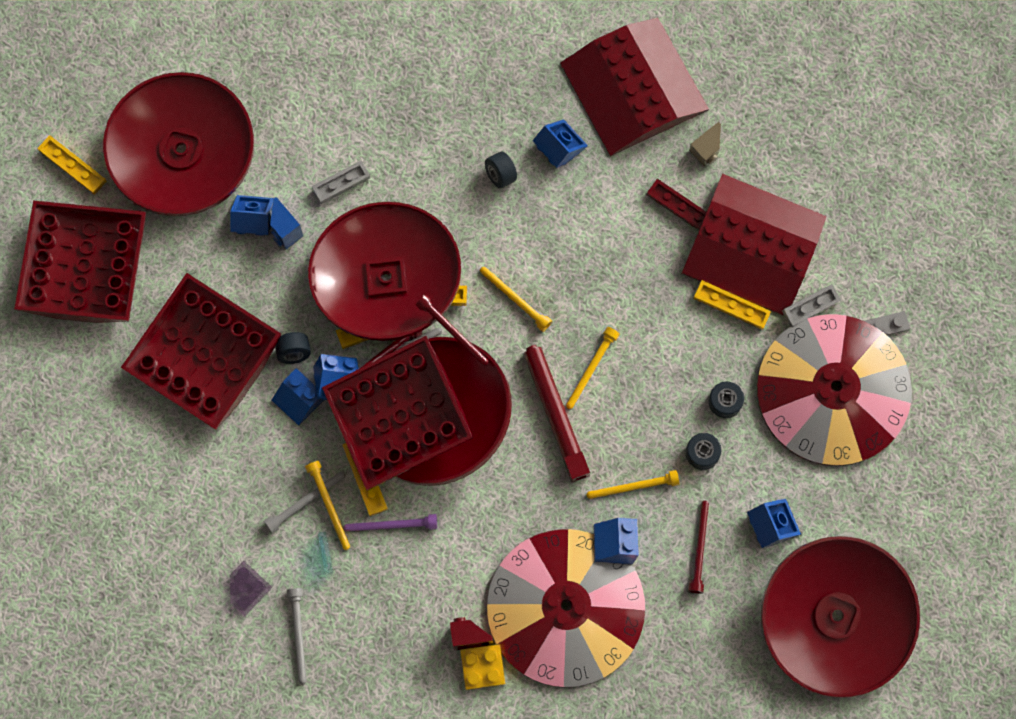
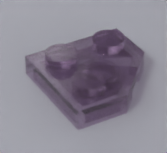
(247, 588)

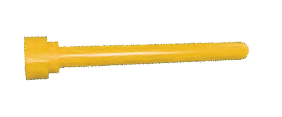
(542, 321)
(610, 336)
(315, 469)
(669, 479)

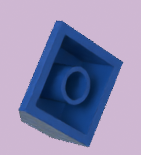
(559, 143)
(251, 215)
(284, 226)
(331, 368)
(297, 397)
(773, 523)
(616, 541)

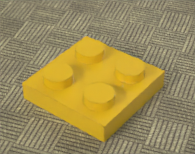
(482, 666)

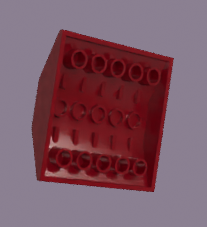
(633, 84)
(754, 244)
(80, 262)
(202, 351)
(397, 412)

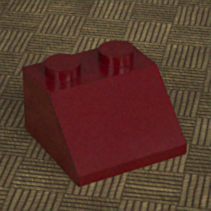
(468, 635)

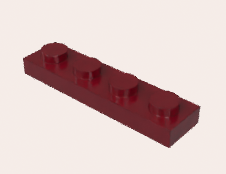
(677, 203)

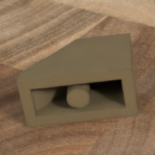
(707, 145)

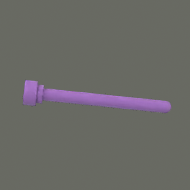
(429, 522)

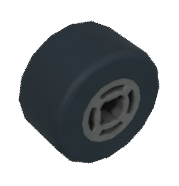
(500, 169)
(293, 348)
(726, 406)
(699, 456)

